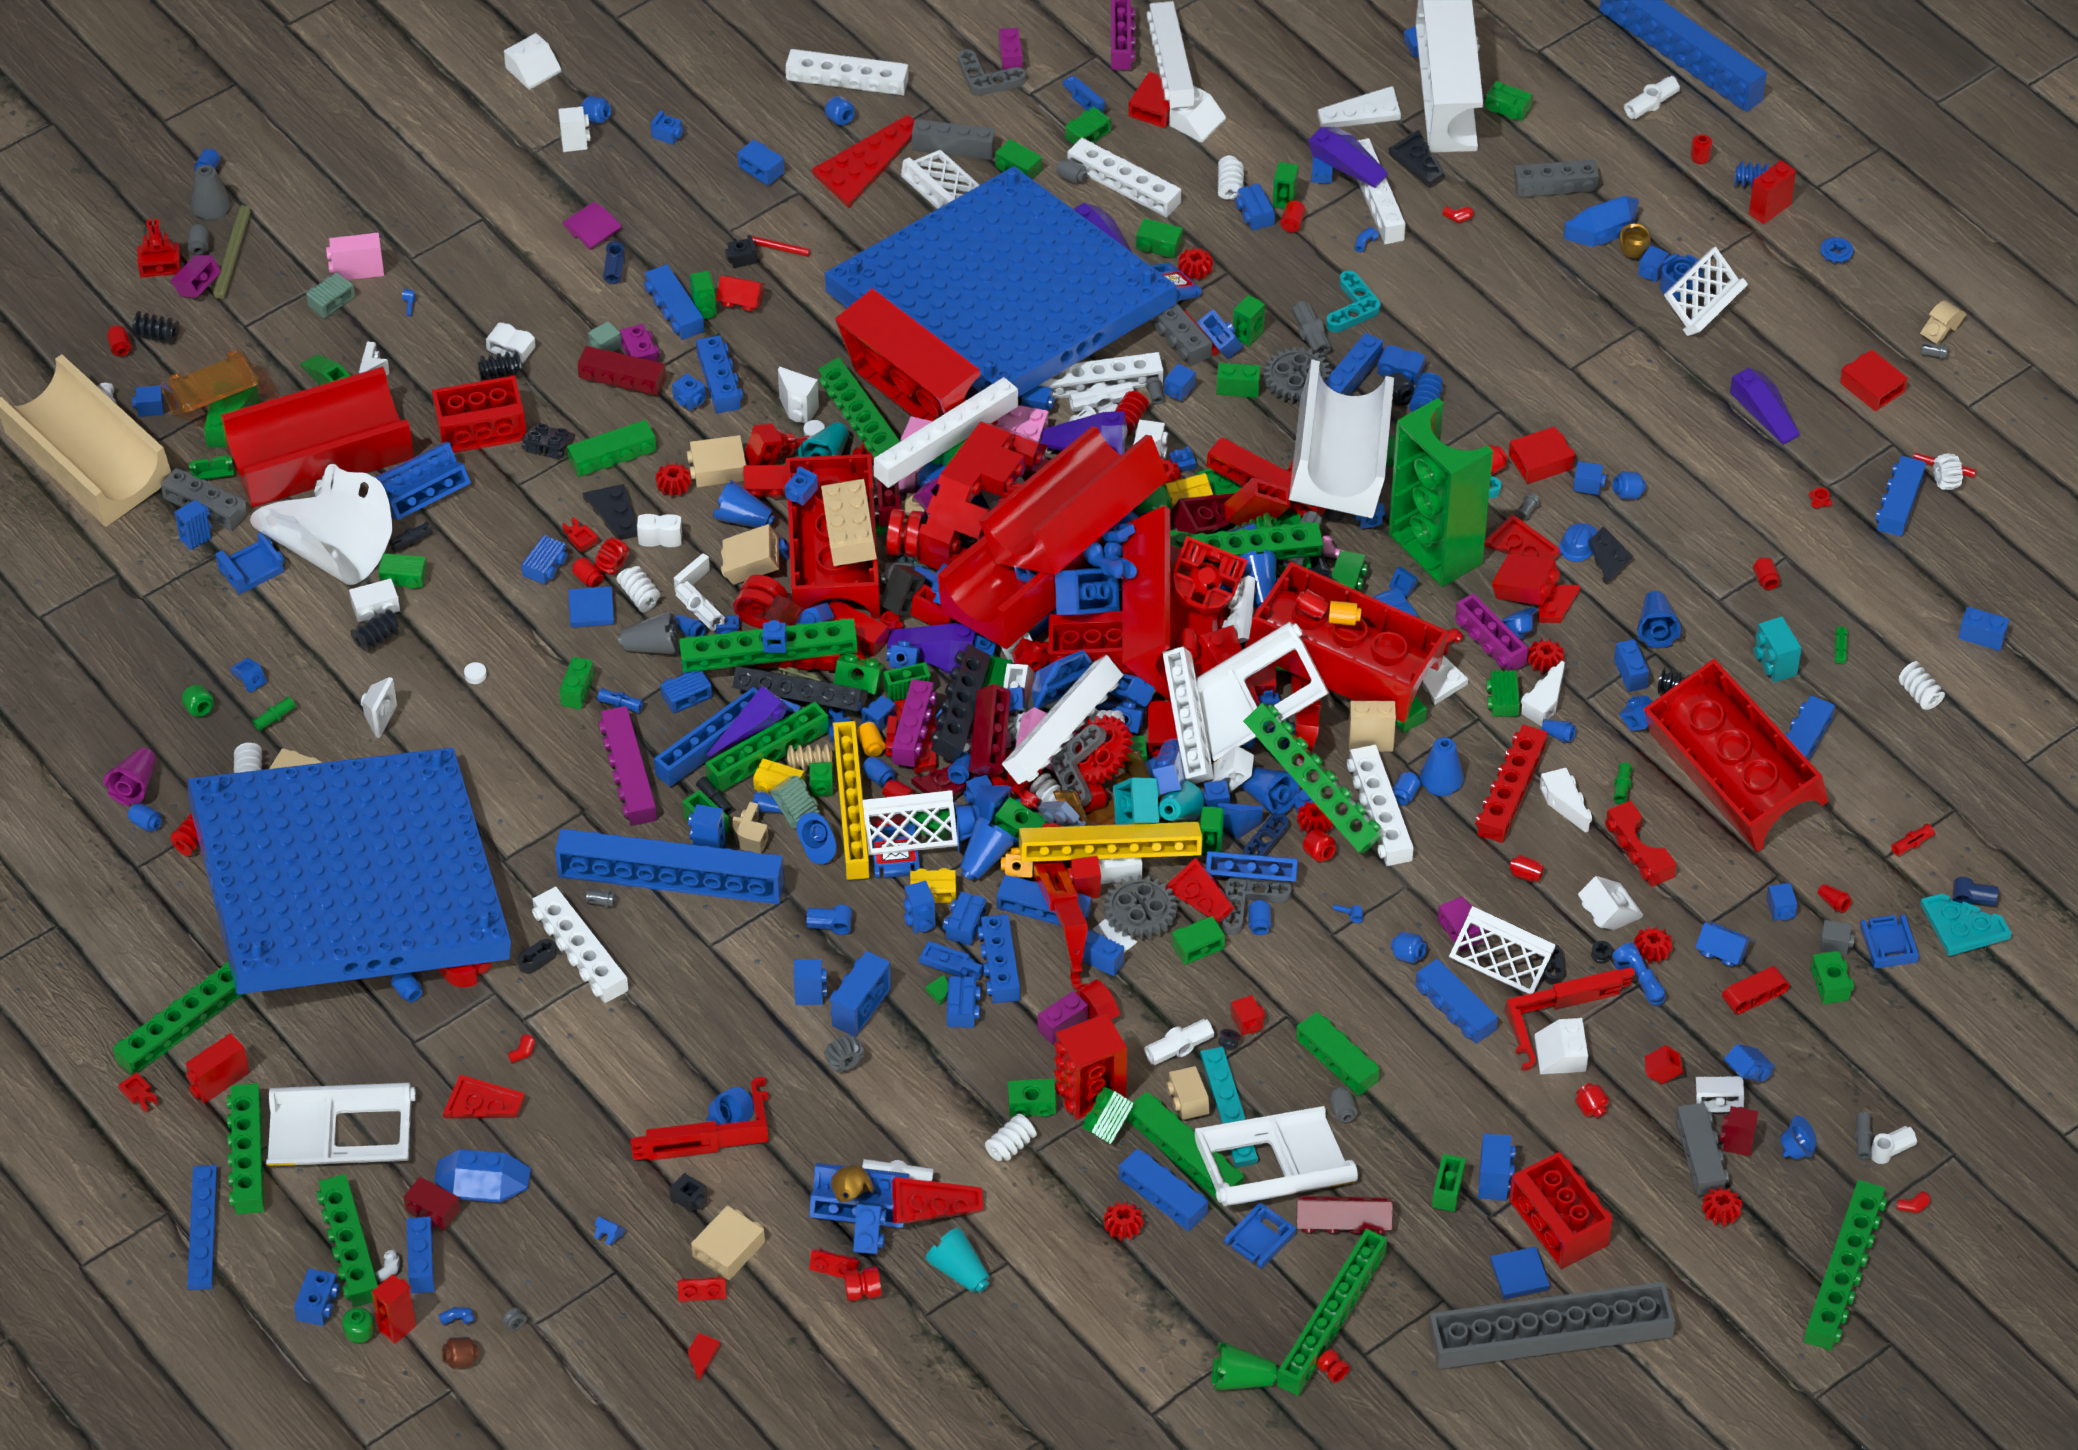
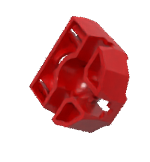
(1205, 574)

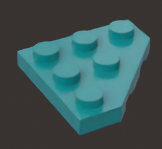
(1963, 925)

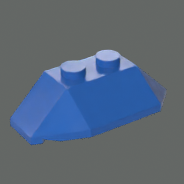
(1602, 222)
(1058, 678)
(482, 1175)

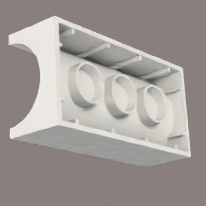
(1449, 73)
(1341, 446)

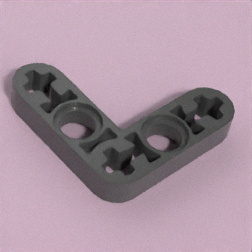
(983, 79)
(1072, 759)
(1246, 892)

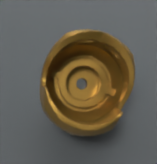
(1634, 242)
(850, 1180)

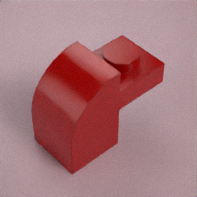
(464, 975)
(1098, 999)

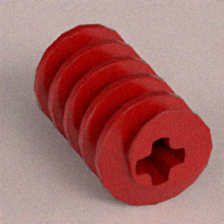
(1134, 405)
(185, 837)

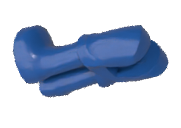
(1110, 560)
(1629, 957)

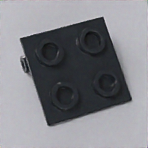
(546, 439)

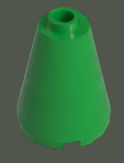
(1241, 1369)

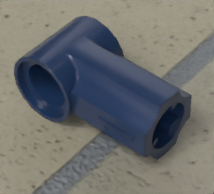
(614, 262)
(1967, 891)

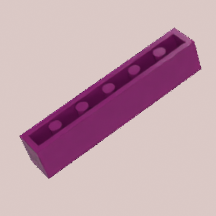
(628, 766)

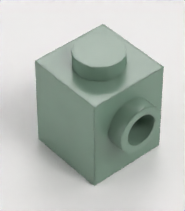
(605, 337)

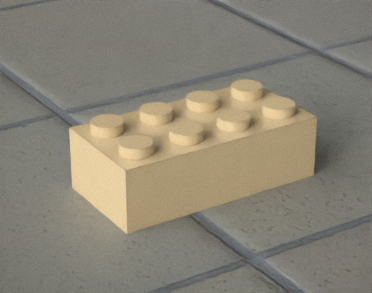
(848, 522)

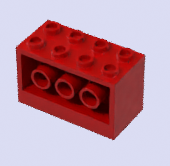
(479, 414)
(1094, 633)
(1087, 1061)
(1560, 1210)

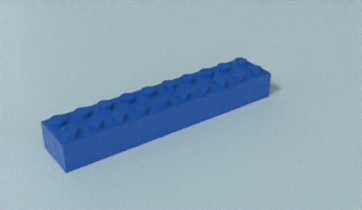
(1691, 48)
(670, 866)

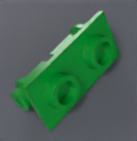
(216, 468)

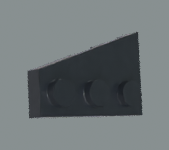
(1417, 158)
(615, 509)

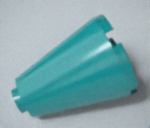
(826, 442)
(1182, 804)
(959, 1261)

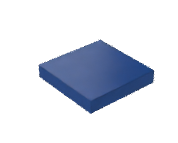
(591, 606)
(1519, 1273)

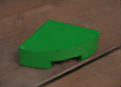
(938, 989)

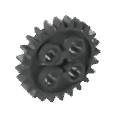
(1288, 372)
(1133, 907)

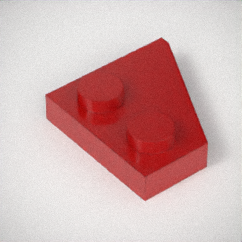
(1558, 603)

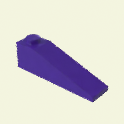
(1346, 155)
(1102, 220)
(1765, 403)
(1110, 424)
(937, 642)
(757, 716)

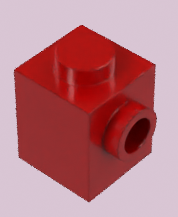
(1247, 1015)
(1663, 1064)

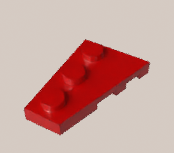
(1520, 539)
(1201, 891)
(482, 1100)

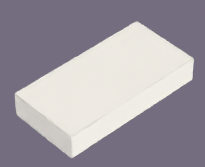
(693, 571)

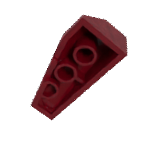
(1200, 513)

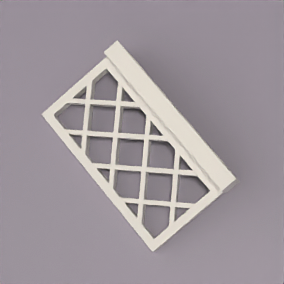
(930, 188)
(1711, 306)
(904, 805)
(1504, 931)

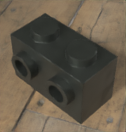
(901, 587)

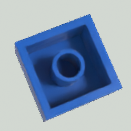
(1496, 1167)

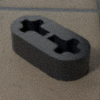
(537, 956)
(1557, 964)

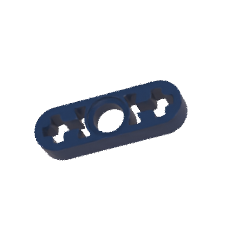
(1267, 830)

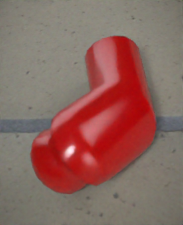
(1453, 635)

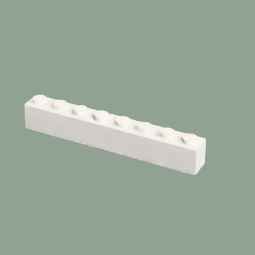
(1170, 54)
(945, 432)
(1062, 720)

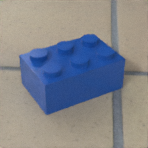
(1086, 592)
(860, 993)

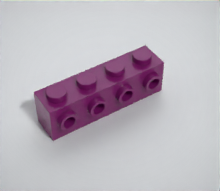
(1121, 34)
(1491, 633)
(913, 723)

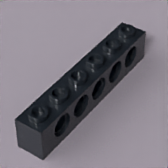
(801, 688)
(959, 703)

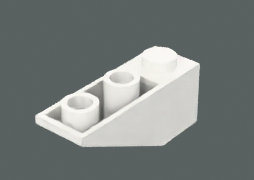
(1543, 699)
(1561, 794)

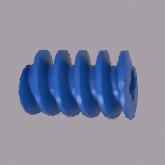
(1748, 173)
(1427, 389)

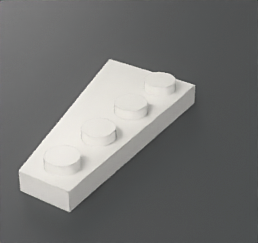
(1365, 109)

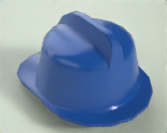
(1575, 542)
(1520, 621)
(966, 821)
(817, 837)
(731, 1107)
(1798, 1139)

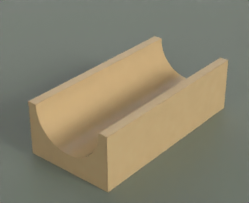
(87, 444)

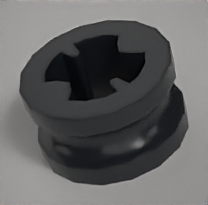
(1598, 957)
(1229, 1039)

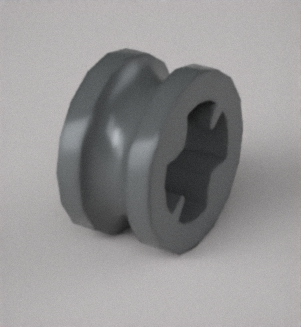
(514, 1319)

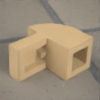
(1942, 319)
(747, 832)

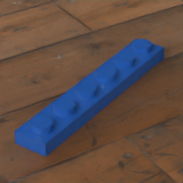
(202, 1227)

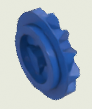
(1841, 245)

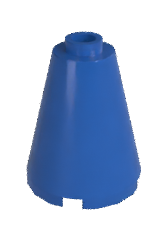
(742, 507)
(1263, 569)
(1658, 621)
(1442, 768)
(1272, 789)
(984, 848)

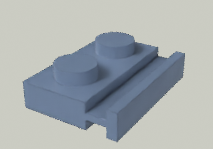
(1060, 813)

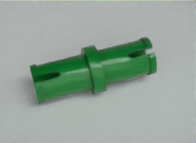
(274, 714)
(1622, 783)

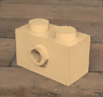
(1188, 1093)

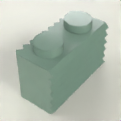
(330, 294)
(793, 799)

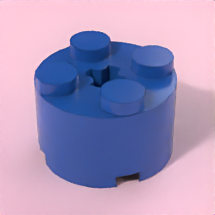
(1673, 269)

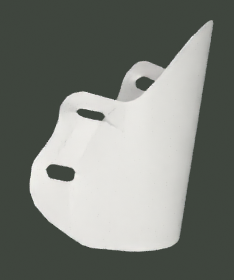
(335, 528)

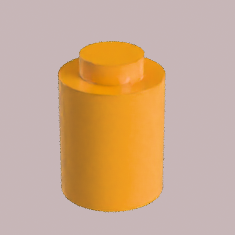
(1344, 613)
(870, 739)

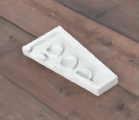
(1443, 682)

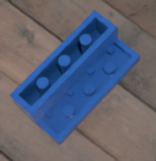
(423, 480)
(825, 1204)

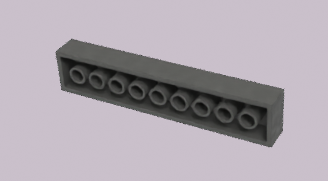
(1551, 1325)

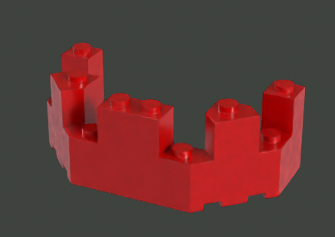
(986, 461)

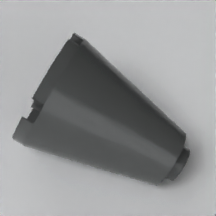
(209, 195)
(652, 635)

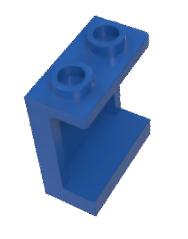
(251, 565)

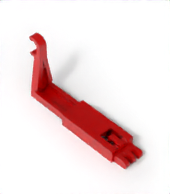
(1307, 719)
(1064, 901)
(1562, 996)
(705, 1136)

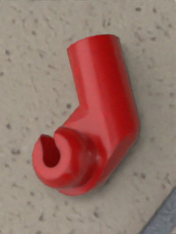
(1459, 215)
(525, 1048)
(1916, 1204)

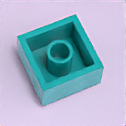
(1777, 649)
(1136, 801)

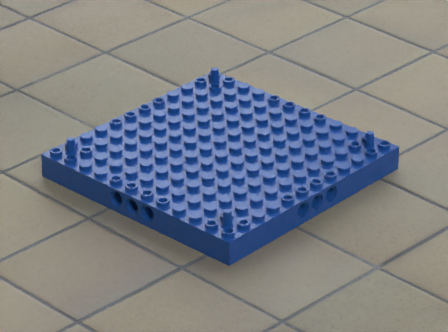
(1009, 281)
(347, 870)

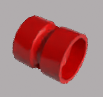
(862, 1283)

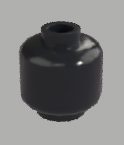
(1402, 388)

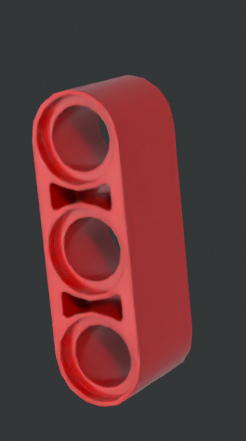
(1755, 990)

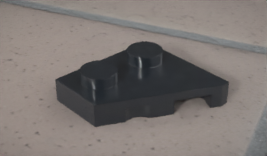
(1608, 553)

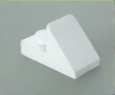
(371, 359)

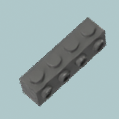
(953, 139)
(1556, 178)
(1183, 335)
(224, 507)
(1700, 1148)

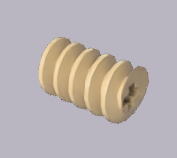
(803, 758)

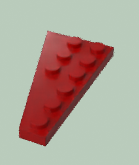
(863, 163)

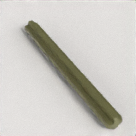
(232, 252)

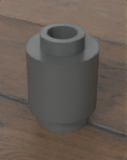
(1071, 171)
(198, 239)
(1343, 1105)

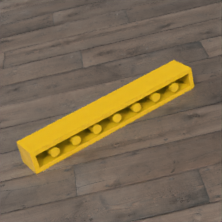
(851, 800)
(1110, 841)

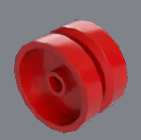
(904, 532)
(756, 598)

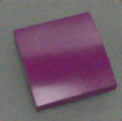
(592, 225)

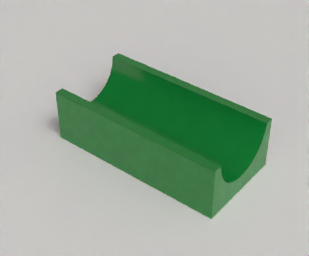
(1438, 497)

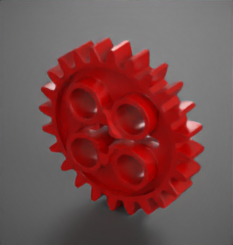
(1109, 755)

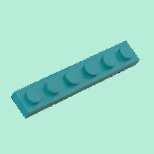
(1226, 1100)

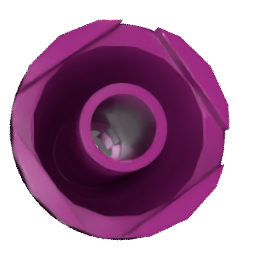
(131, 777)

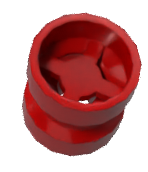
(1333, 1366)

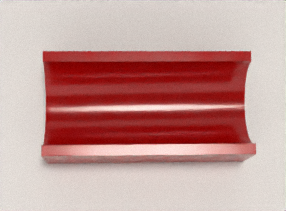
(904, 358)
(292, 439)
(1071, 502)
(811, 560)
(993, 599)
(1149, 608)
(1367, 661)
(1733, 751)

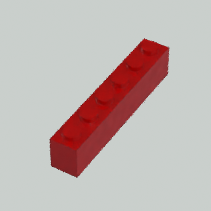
(1243, 465)

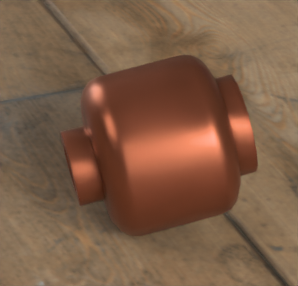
(459, 1352)

